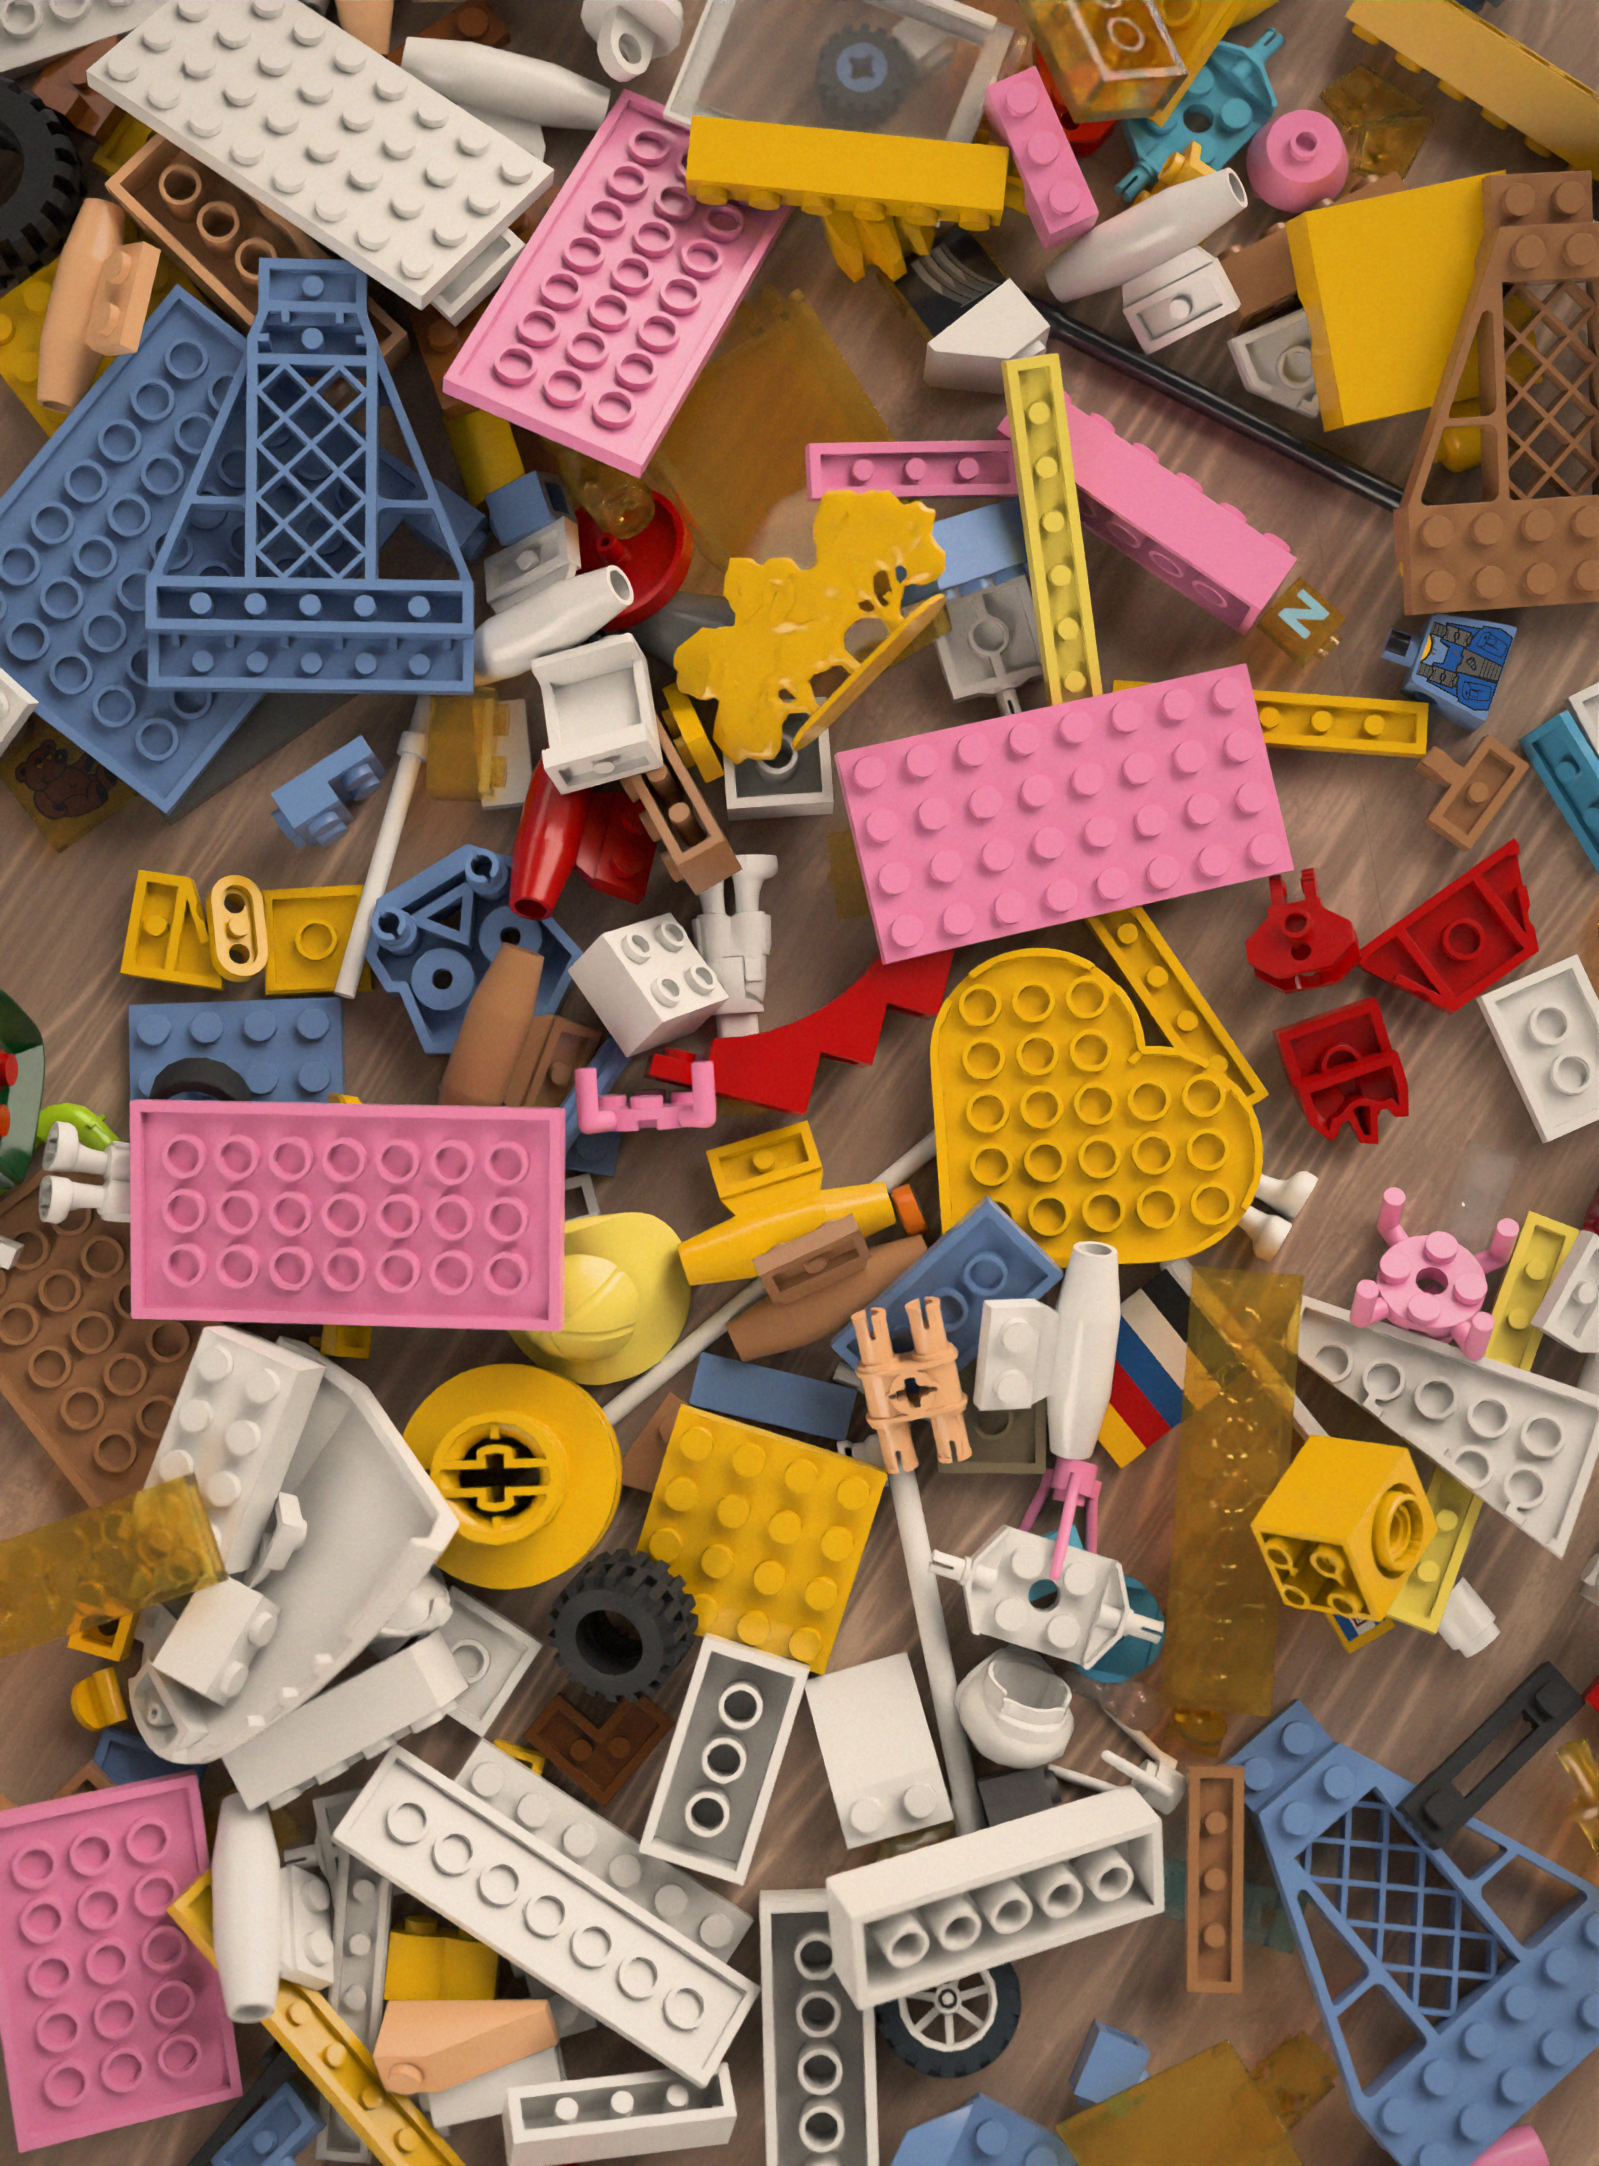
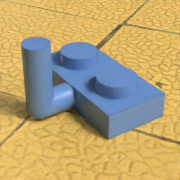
(274, 2132)

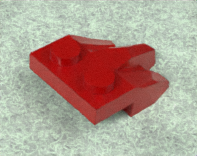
(1344, 1069)

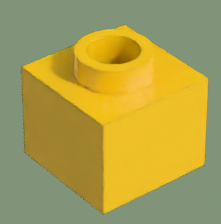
(106, 1645)

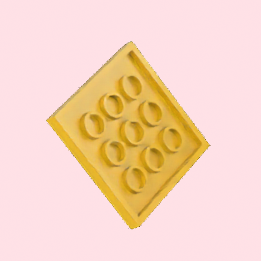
(761, 1532)

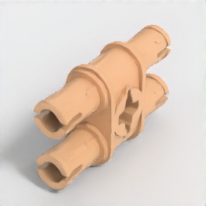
(934, 1371)

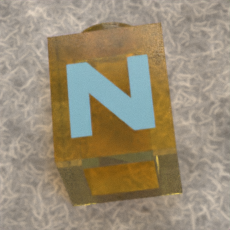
(1303, 623)

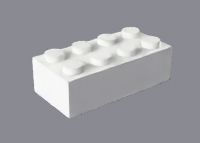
(237, 1432)
(348, 1723)
(724, 1758)

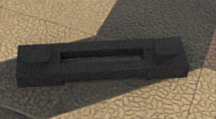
(1437, 1805)
(278, 2068)

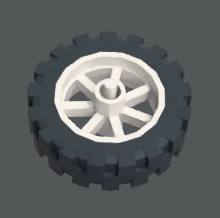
(966, 2056)

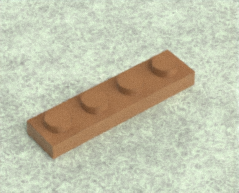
(1214, 1878)

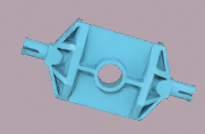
(1229, 92)

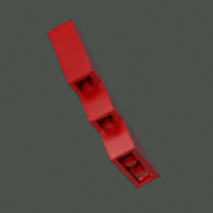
(780, 1065)

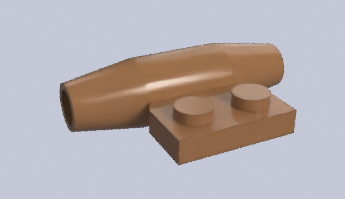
(507, 1051)
(817, 1286)

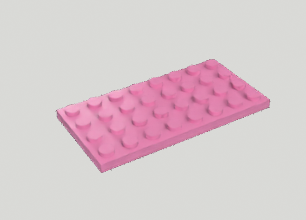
(615, 296)
(1063, 813)
(348, 1214)

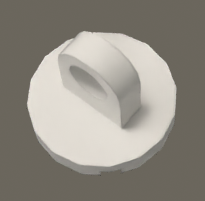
(632, 30)

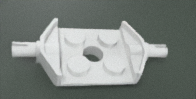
(1077, 1627)

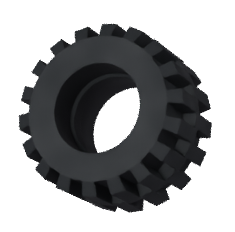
(601, 1654)

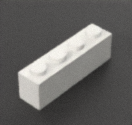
(616, 2117)

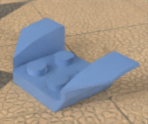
(982, 2135)

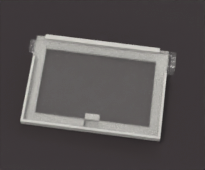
(846, 65)

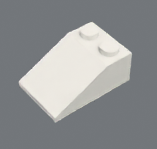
(877, 1750)

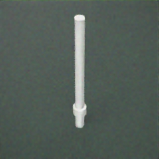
(413, 751)

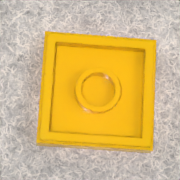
(309, 939)

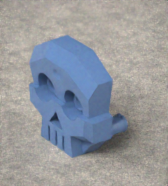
(412, 946)

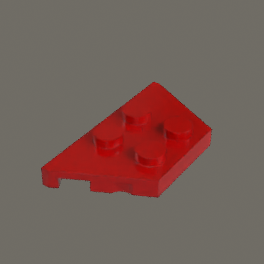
(1459, 936)

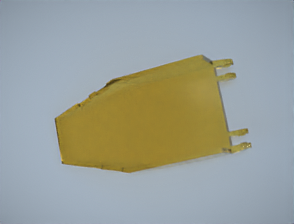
(740, 452)

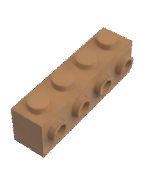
(682, 820)

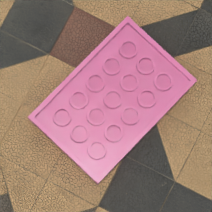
(99, 1986)

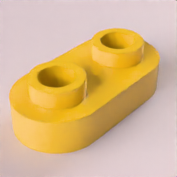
(237, 931)

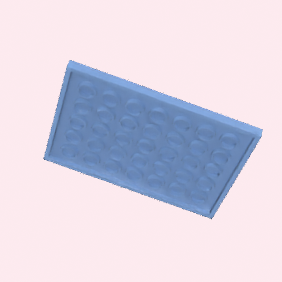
(93, 518)

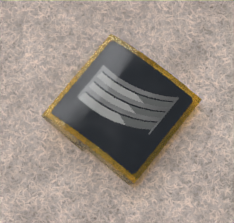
(945, 282)

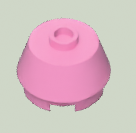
(1297, 161)

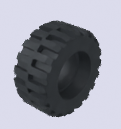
(50, 189)

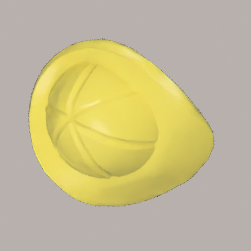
(620, 1300)

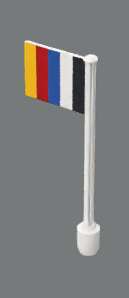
(1148, 1405)

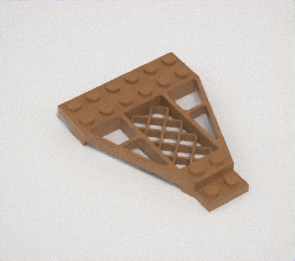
(1522, 547)

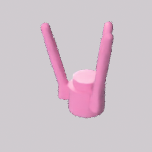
(1072, 1484)

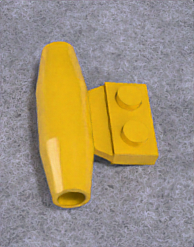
(775, 1197)

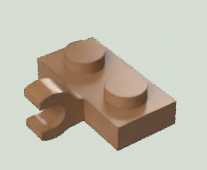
(1472, 790)

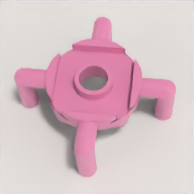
(647, 1106)
(1435, 1258)

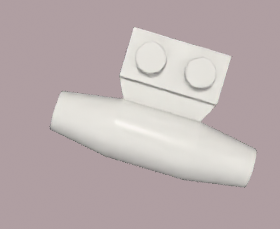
(507, 89)
(1156, 257)
(542, 602)
(1572, 1307)
(1057, 1352)
(264, 1916)

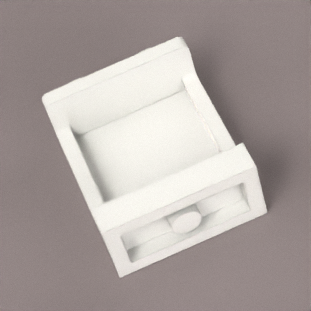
(598, 713)

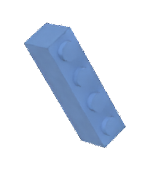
(975, 548)

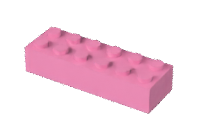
(1170, 524)

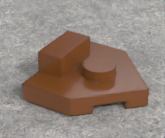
(75, 104)

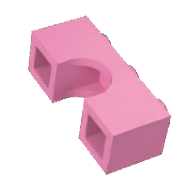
(1051, 177)

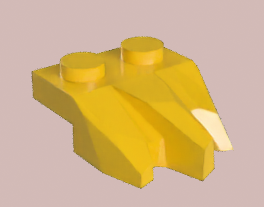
(881, 242)

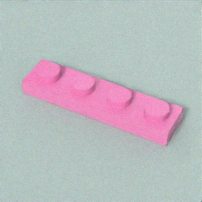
(913, 469)

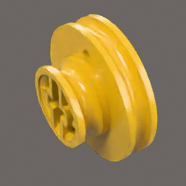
(570, 1447)

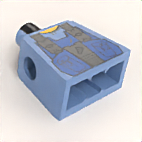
(1452, 665)

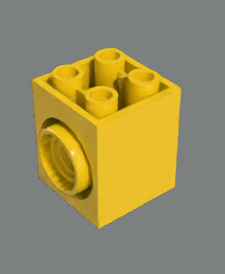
(1345, 1527)

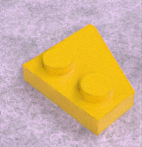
(169, 933)

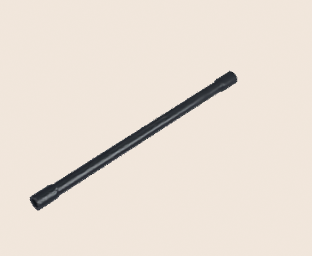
(1218, 407)

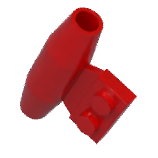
(581, 832)

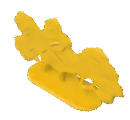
(797, 619)

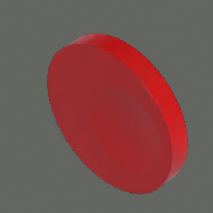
(652, 560)

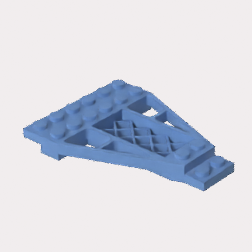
(310, 631)
(1498, 2043)

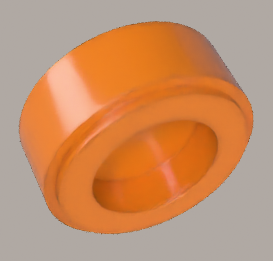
(910, 1210)

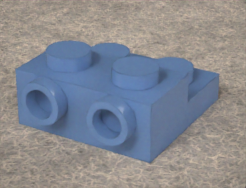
(314, 802)

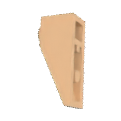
(453, 2041)

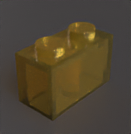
(465, 746)

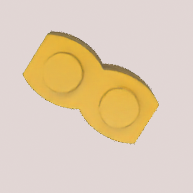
(439, 1964)

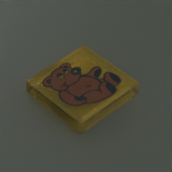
(63, 788)

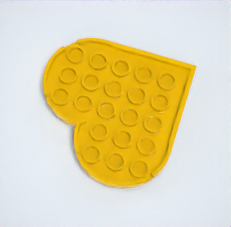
(1078, 1121)

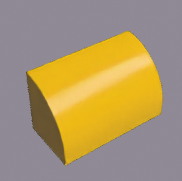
(483, 454)

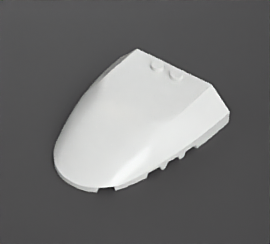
(365, 1549)

